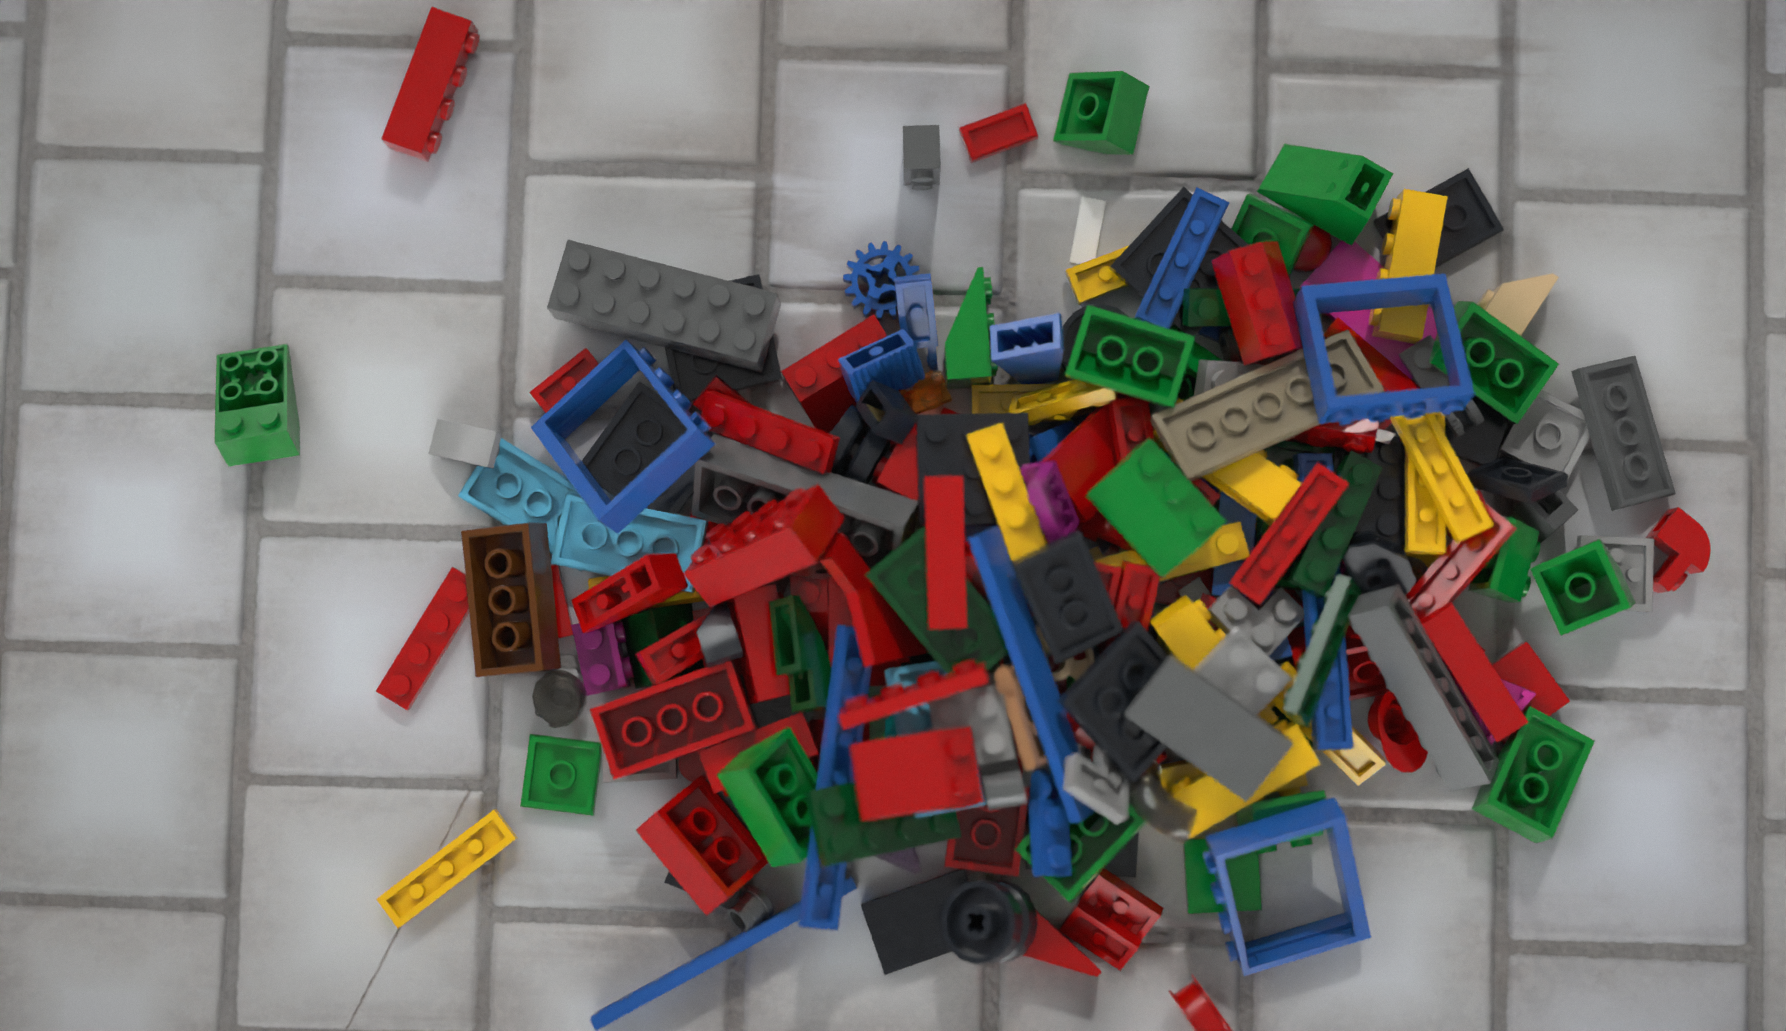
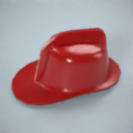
(1396, 734)

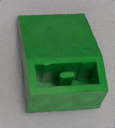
(1326, 188)
(967, 345)
(256, 406)

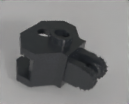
(1377, 563)

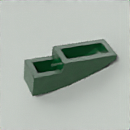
(800, 654)

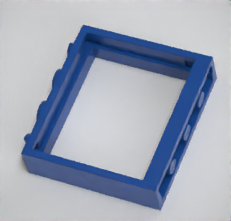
(1375, 295)
(585, 399)
(1305, 939)

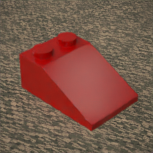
(916, 774)

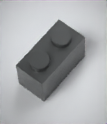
(921, 156)

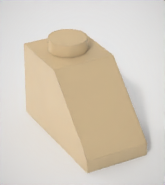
(1518, 300)

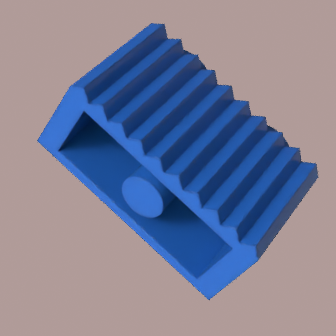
(887, 361)

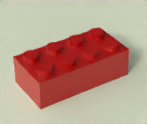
(764, 545)
(673, 719)

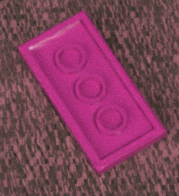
(1351, 264)

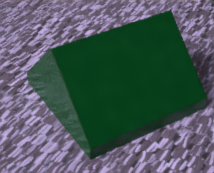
(649, 627)

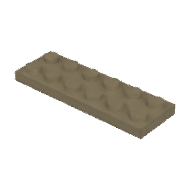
(1257, 409)

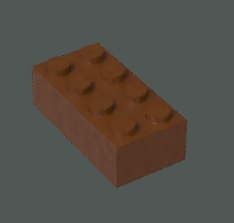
(511, 599)

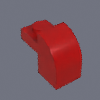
(1684, 544)

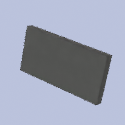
(1623, 432)
(1208, 727)

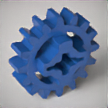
(867, 273)

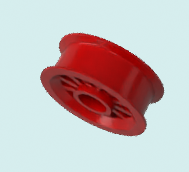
(1199, 1008)

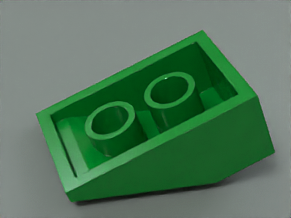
(1535, 777)

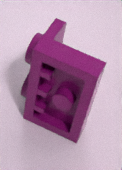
(1050, 499)
(603, 658)

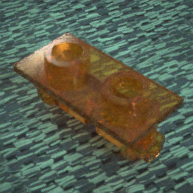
(927, 393)

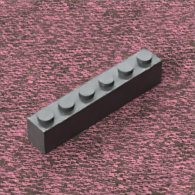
(1424, 688)

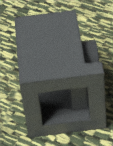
(1547, 513)

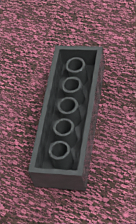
(664, 305)
(743, 479)

